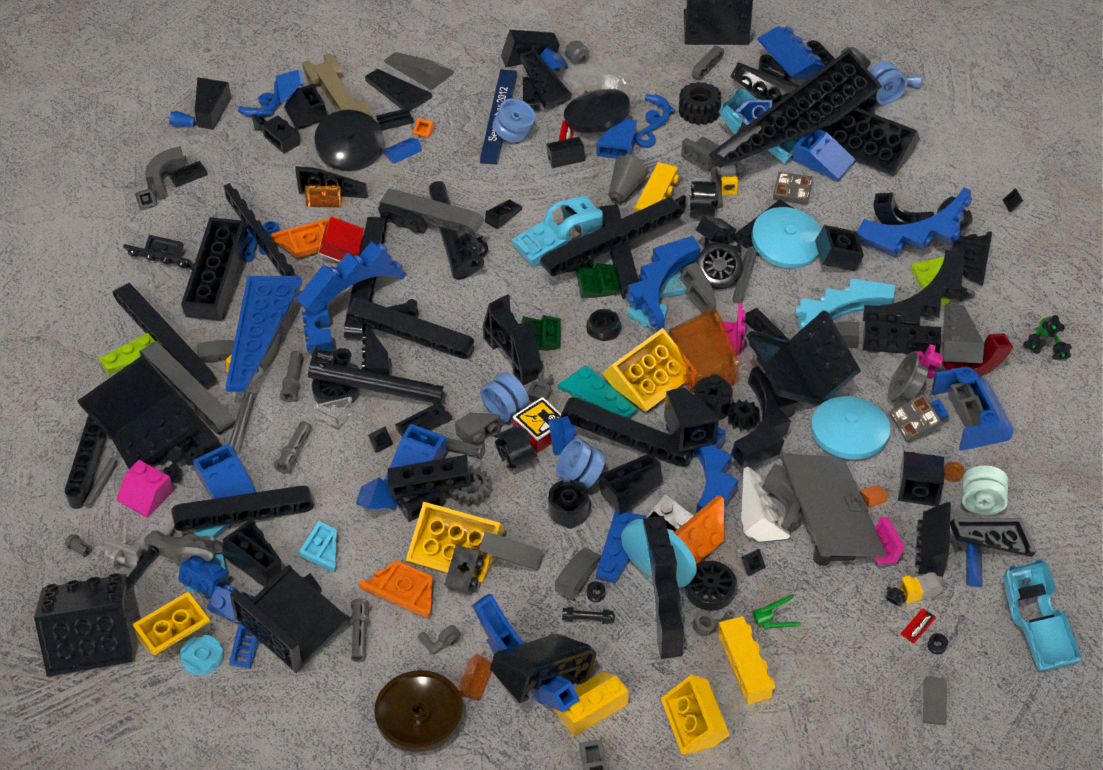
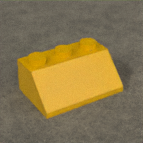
(170, 624)
(598, 700)
(694, 715)

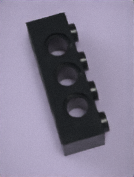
(429, 477)

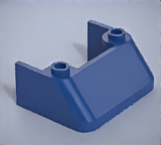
(993, 421)

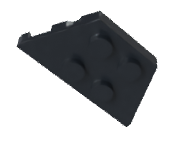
(975, 255)

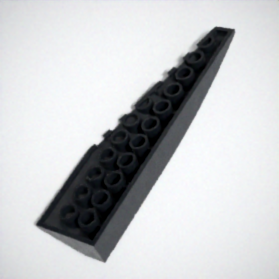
(808, 108)
(862, 134)

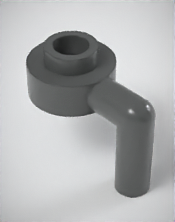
(709, 622)
(447, 637)

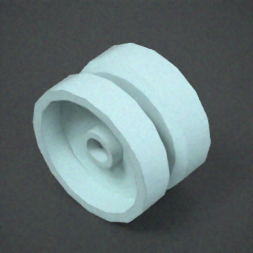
(985, 490)

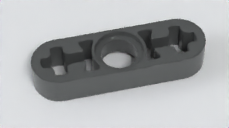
(707, 63)

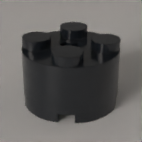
(702, 199)
(715, 394)
(515, 447)
(568, 503)

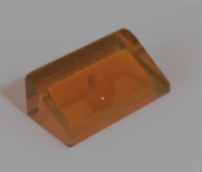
(323, 196)
(475, 678)

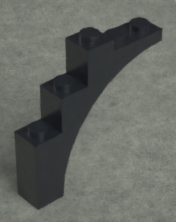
(927, 301)
(767, 437)
(666, 589)

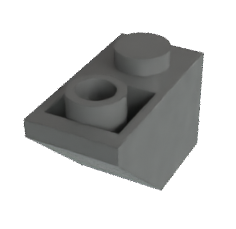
(477, 426)

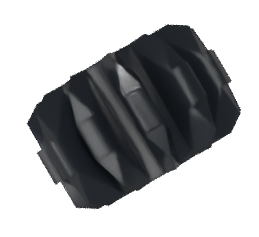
(743, 415)

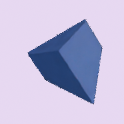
(553, 59)
(288, 84)
(752, 109)
(376, 495)

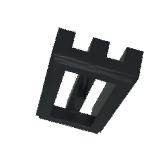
(394, 119)
(187, 174)

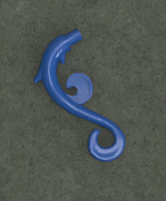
(263, 100)
(653, 117)

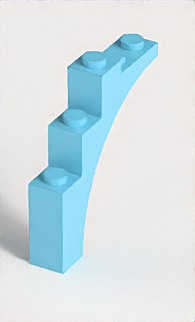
(844, 302)

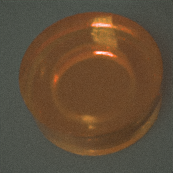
(953, 471)

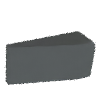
(934, 700)

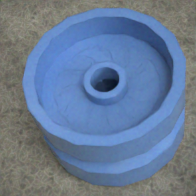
(892, 82)
(513, 120)
(504, 396)
(580, 463)

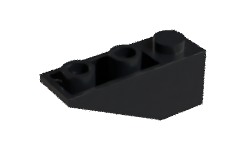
(374, 353)

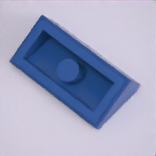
(402, 150)
(973, 566)

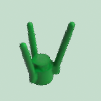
(763, 615)

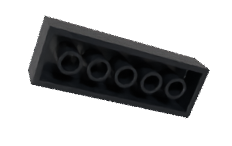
(214, 269)

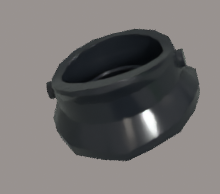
(603, 325)

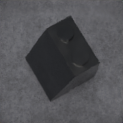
(689, 420)
(921, 478)

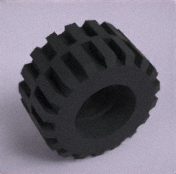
(699, 103)

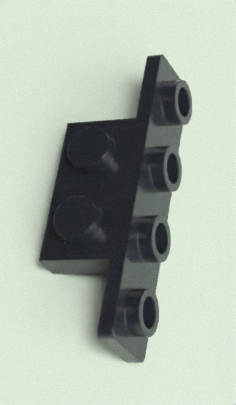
(161, 248)
(762, 324)

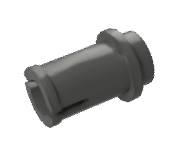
(73, 542)

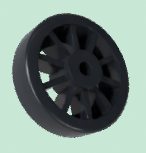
(720, 265)
(328, 391)
(711, 580)

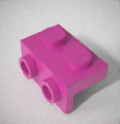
(890, 540)

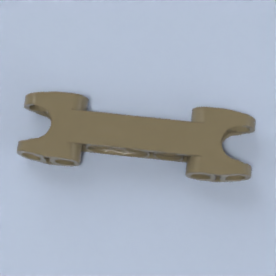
(328, 78)

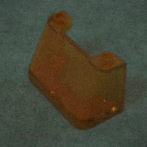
(705, 348)

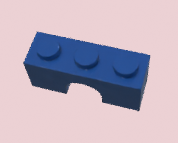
(315, 331)

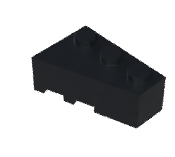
(522, 41)
(210, 101)
(252, 553)

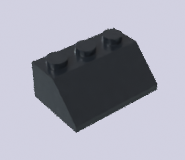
(933, 540)

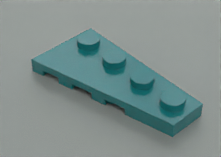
(594, 390)

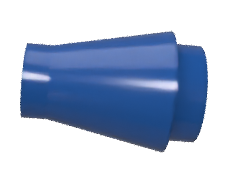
(180, 119)

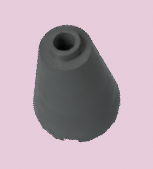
(626, 176)

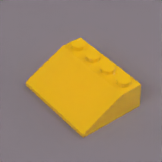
(648, 371)
(441, 530)

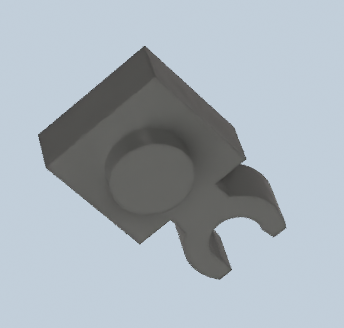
(540, 389)

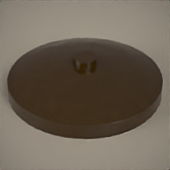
(418, 711)

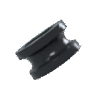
(596, 585)
(937, 649)

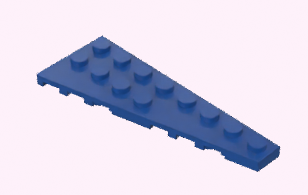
(261, 314)

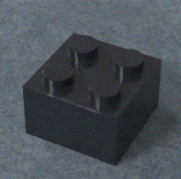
(839, 248)

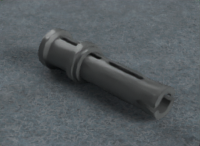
(290, 382)
(290, 452)
(359, 620)

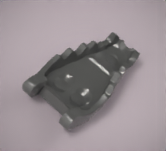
(186, 546)

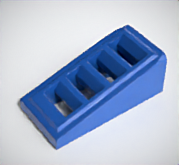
(237, 645)

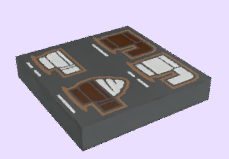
(793, 188)
(915, 418)

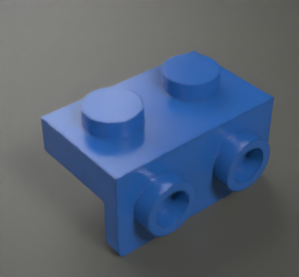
(561, 433)
(201, 575)
(221, 601)

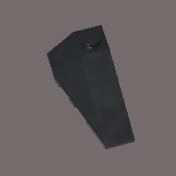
(318, 177)

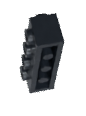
(898, 337)

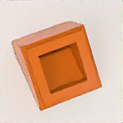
(423, 127)
(874, 495)

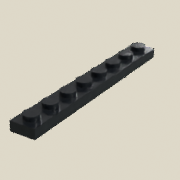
(256, 229)

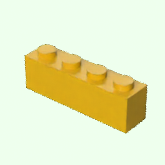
(659, 185)
(745, 660)

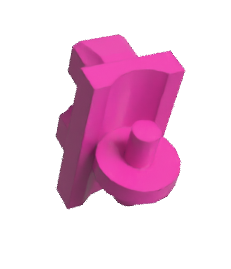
(929, 359)

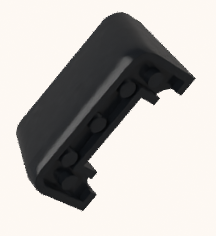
(531, 663)

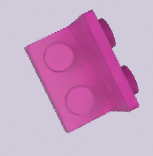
(736, 329)

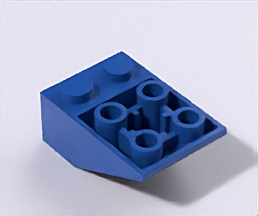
(822, 154)
(418, 446)
(223, 473)

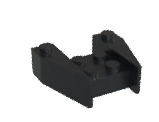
(514, 339)

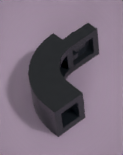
(891, 214)

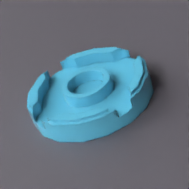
(201, 655)

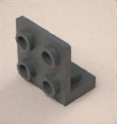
(699, 152)

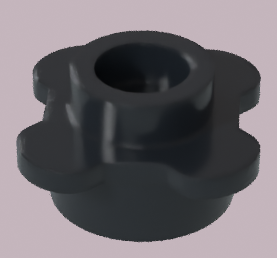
(895, 596)

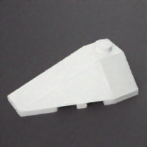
(759, 511)

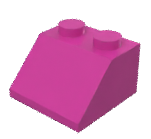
(144, 488)

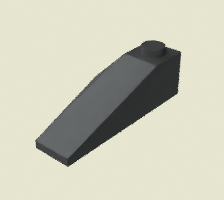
(419, 69)

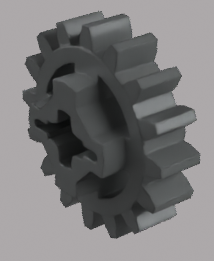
(476, 491)

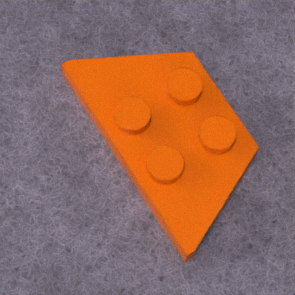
(301, 239)
(704, 529)
(403, 587)

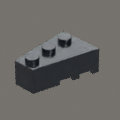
(630, 482)

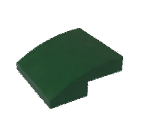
(597, 281)
(546, 332)

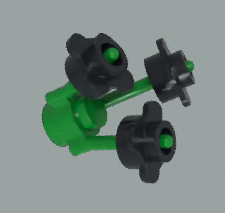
(1049, 327)

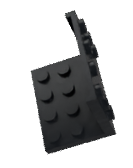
(717, 22)
(809, 364)
(139, 412)
(289, 618)
(83, 624)

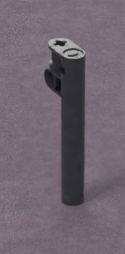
(461, 251)
(337, 369)

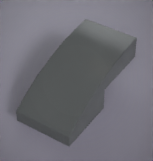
(212, 350)

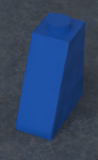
(617, 140)

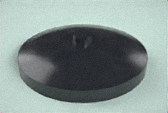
(597, 110)
(348, 140)

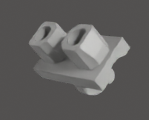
(120, 552)

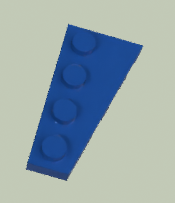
(614, 557)

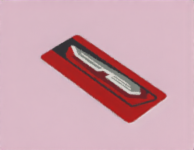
(565, 132)
(918, 625)

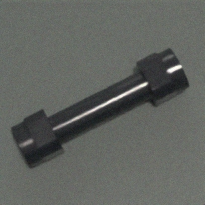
(569, 614)

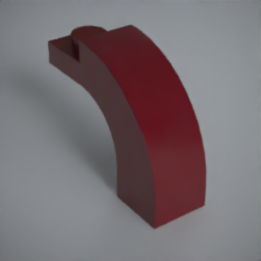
(995, 352)

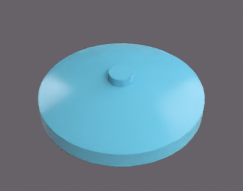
(786, 237)
(850, 427)
(636, 548)

